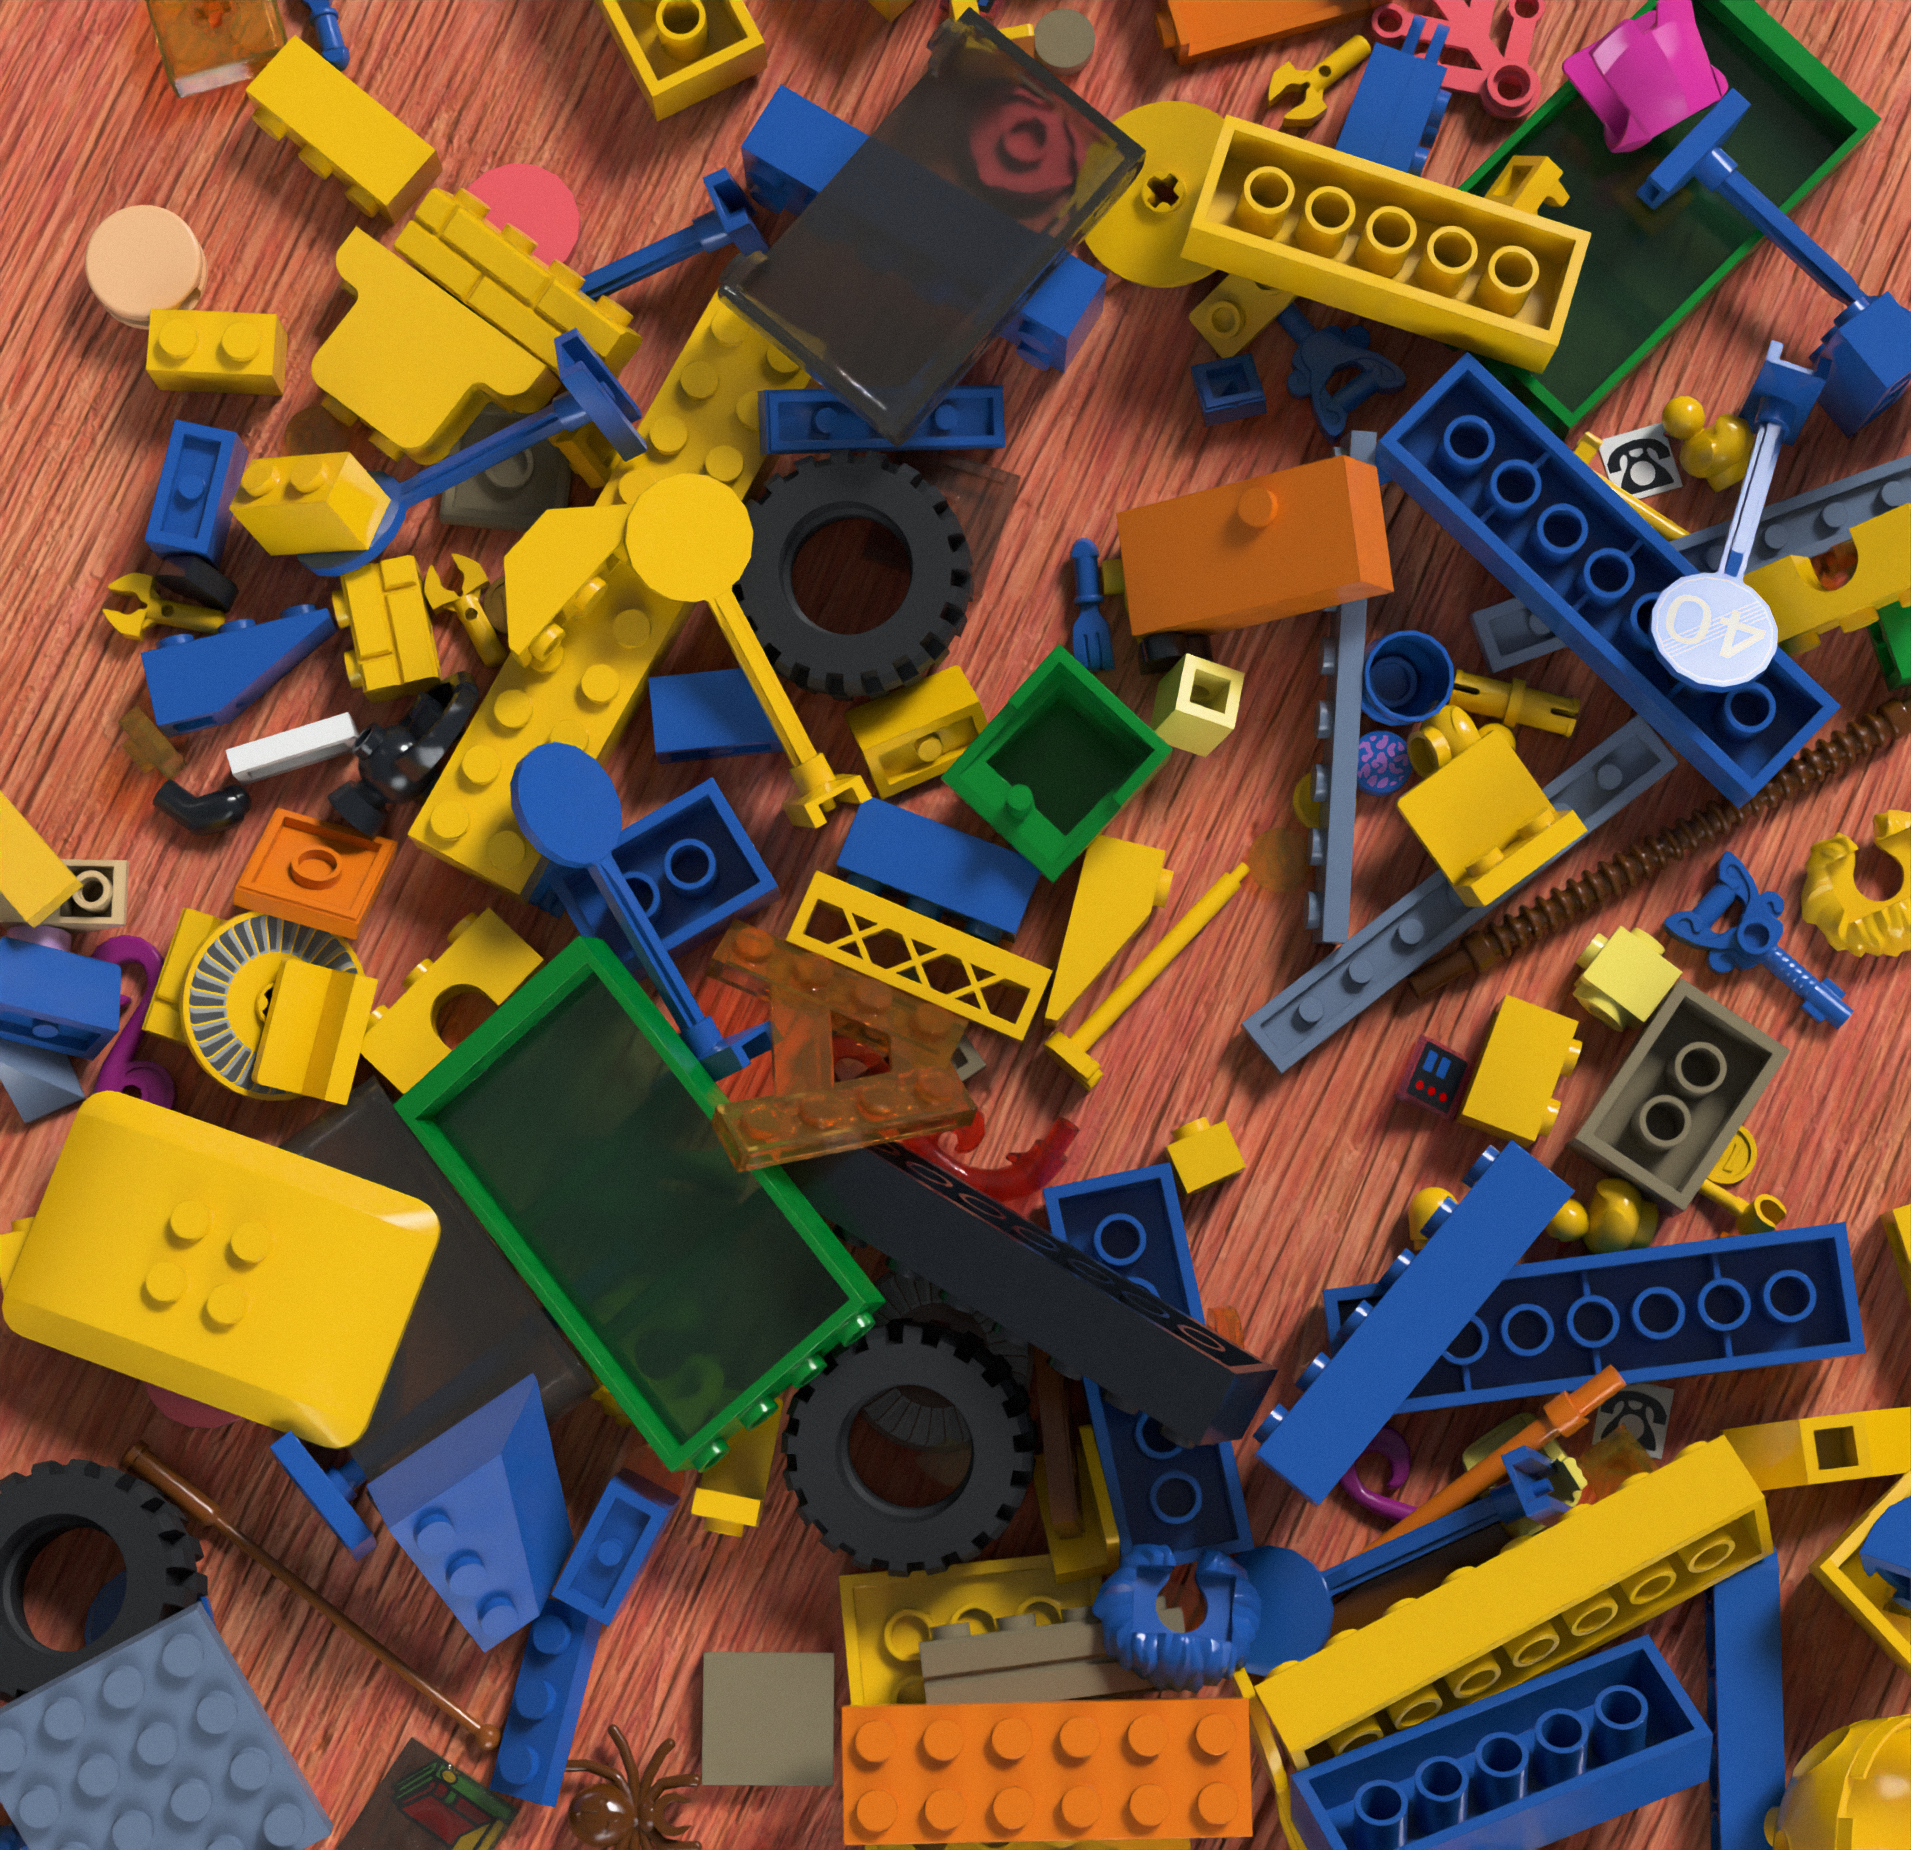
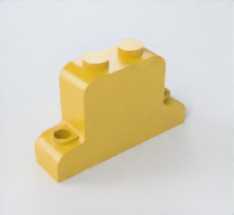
(417, 359)

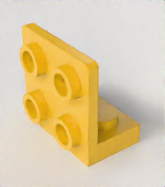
(1486, 820)

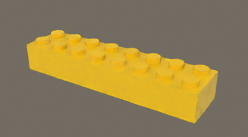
(1527, 1607)

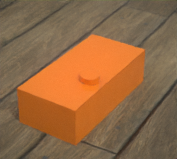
(1256, 550)

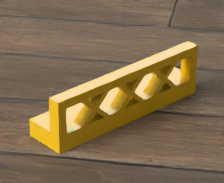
(926, 935)

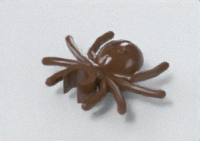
(628, 1812)

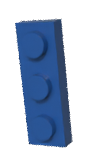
(546, 1704)

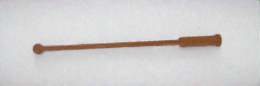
(208, 1513)

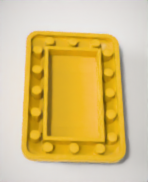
(222, 1269)

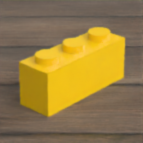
(342, 131)

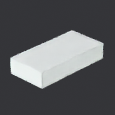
(293, 749)

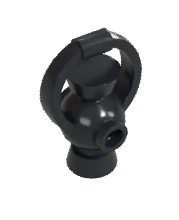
(402, 759)

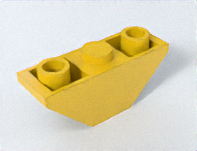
(558, 571)
(1825, 1448)

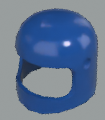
(1403, 662)

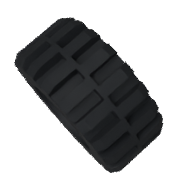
(937, 589)
(133, 1513)
(862, 1521)

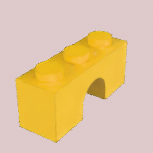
(1808, 609)
(482, 960)

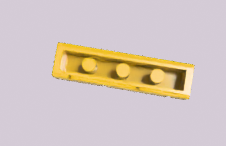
(510, 285)

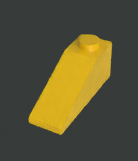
(1108, 912)

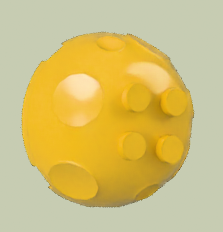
(1849, 1791)

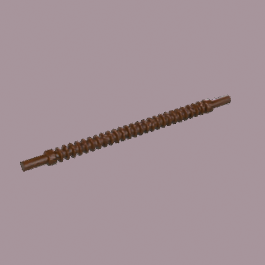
(1480, 950)

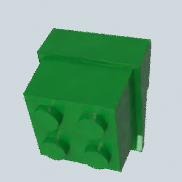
(1057, 764)

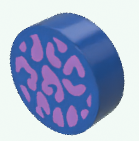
(1382, 763)

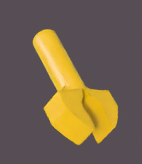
(1315, 81)
(467, 608)
(158, 610)

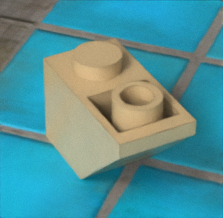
(93, 907)

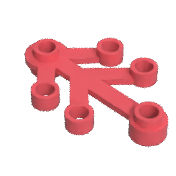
(1470, 34)

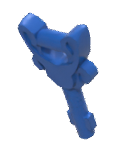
(1325, 353)
(1753, 939)

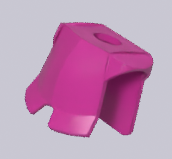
(1646, 75)

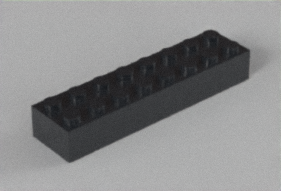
(1039, 1290)

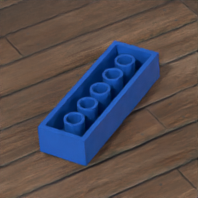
(800, 150)
(1413, 1323)
(1153, 1485)
(1515, 1763)

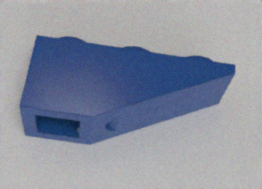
(221, 675)

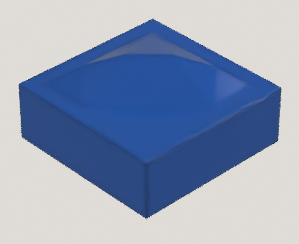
(1228, 389)

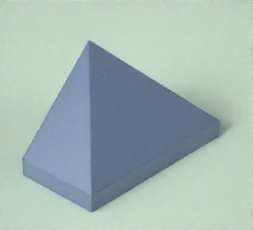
(38, 1080)

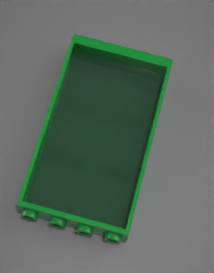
(1646, 286)
(600, 1178)

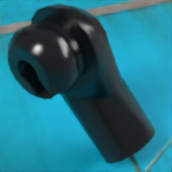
(205, 813)

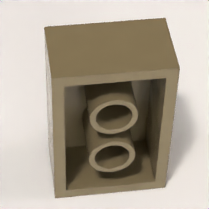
(1677, 1097)

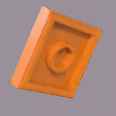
(315, 873)

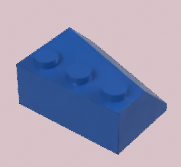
(484, 1514)

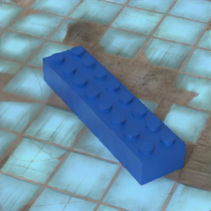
(1587, 571)
(1643, 1312)

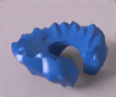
(1168, 1657)

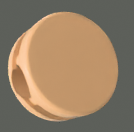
(144, 262)

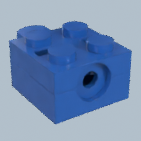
(1398, 104)

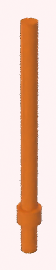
(1562, 1416)

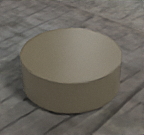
(1064, 41)

